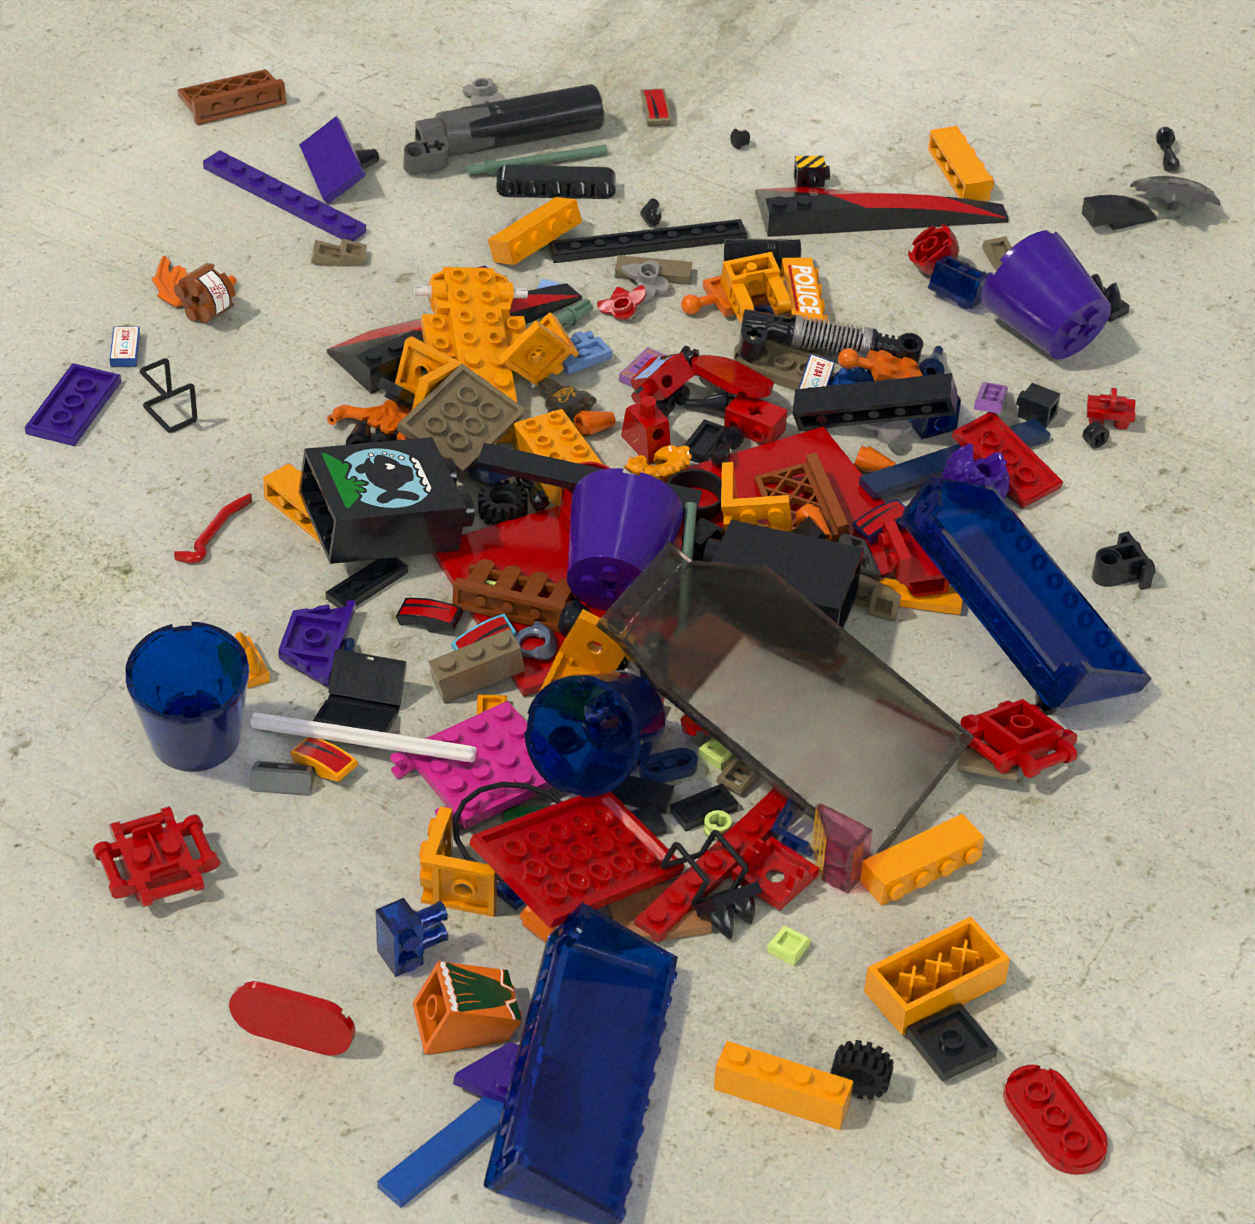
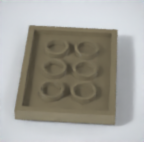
(462, 417)

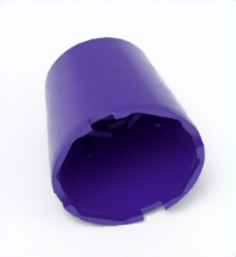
(1047, 295)
(617, 531)

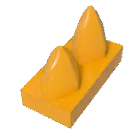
(257, 669)

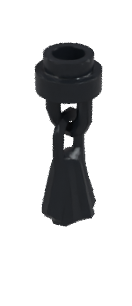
(1165, 138)
(678, 397)
(732, 439)
(537, 496)

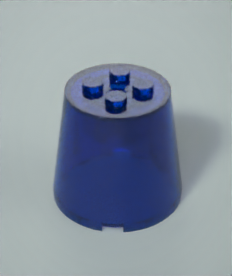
(189, 693)
(576, 732)

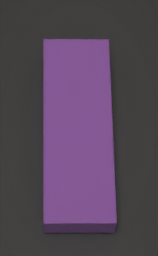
(991, 397)

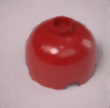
(931, 246)

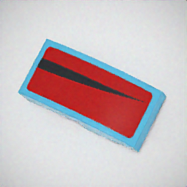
(483, 630)

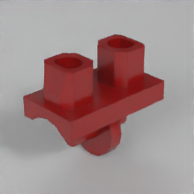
(1111, 408)

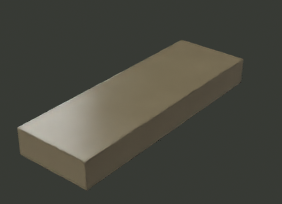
(672, 270)

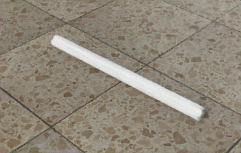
(363, 737)

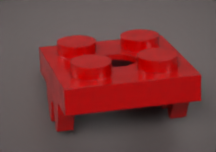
(775, 857)

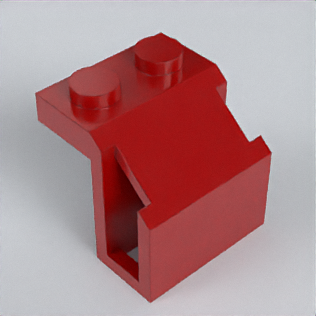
(911, 563)

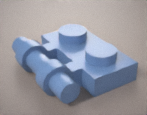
(590, 350)

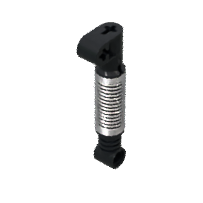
(818, 335)

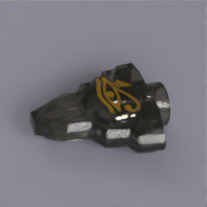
(565, 398)

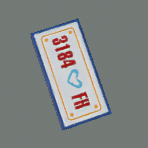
(125, 346)
(817, 372)

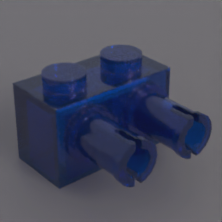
(957, 282)
(406, 934)

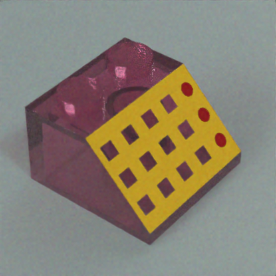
(839, 847)

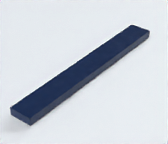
(919, 469)

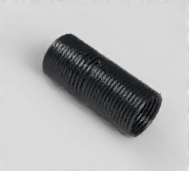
(746, 247)

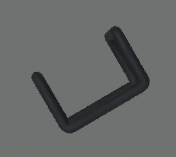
(170, 393)
(666, 863)

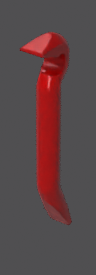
(211, 530)

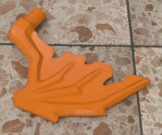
(167, 280)
(383, 416)

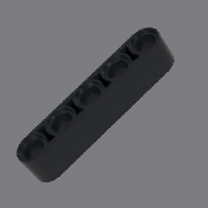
(556, 182)

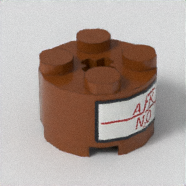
(205, 293)

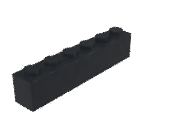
(875, 401)

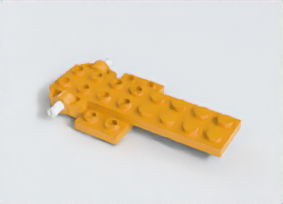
(474, 322)

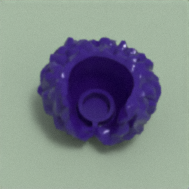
(983, 471)

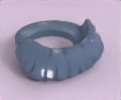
(542, 652)

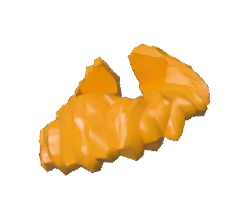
(667, 460)

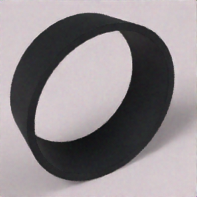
(701, 479)

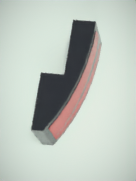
(435, 614)

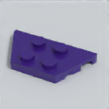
(313, 637)
(489, 1074)

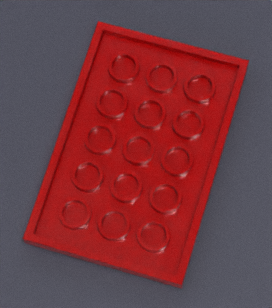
(575, 854)

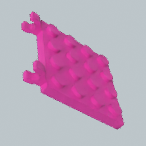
(499, 758)

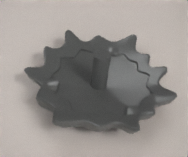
(1175, 190)

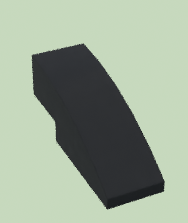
(1116, 211)

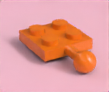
(716, 295)
(881, 364)

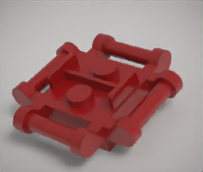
(1021, 736)
(156, 857)

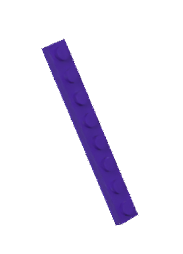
(284, 196)

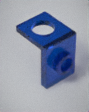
(786, 838)

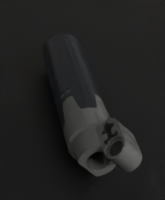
(502, 125)

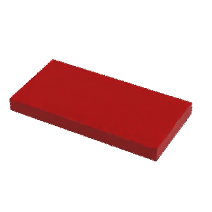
(1028, 473)

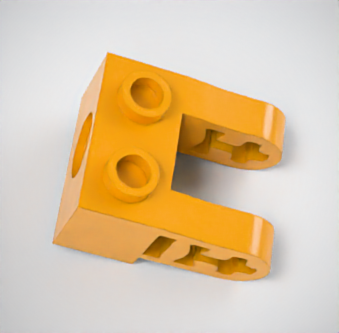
(753, 277)

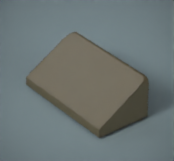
(973, 762)

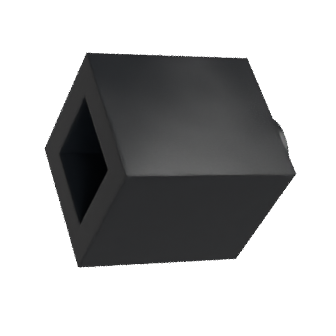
(1038, 403)

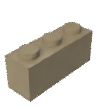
(477, 666)

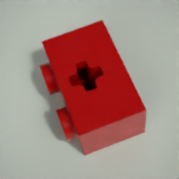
(756, 418)

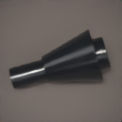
(714, 404)

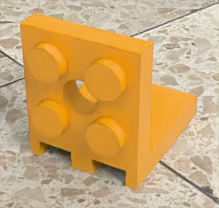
(539, 350)
(410, 374)
(750, 510)
(581, 655)
(443, 874)

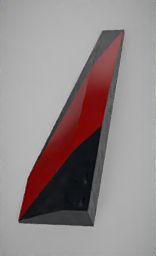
(825, 211)
(379, 351)

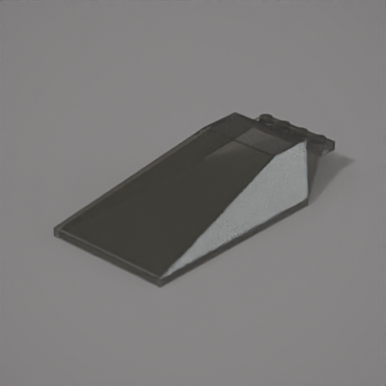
(785, 689)

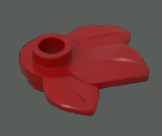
(622, 302)

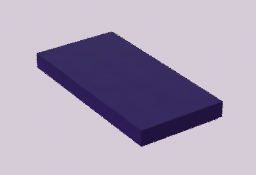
(332, 160)
(73, 404)

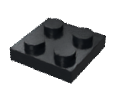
(951, 1042)

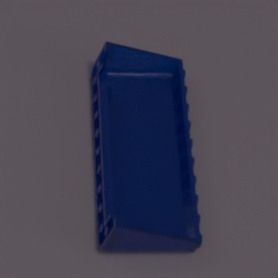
(1021, 594)
(583, 1070)

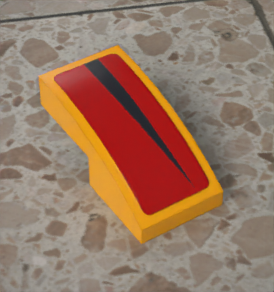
(326, 758)

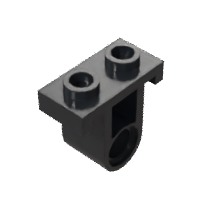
(1123, 564)

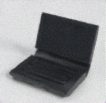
(363, 691)

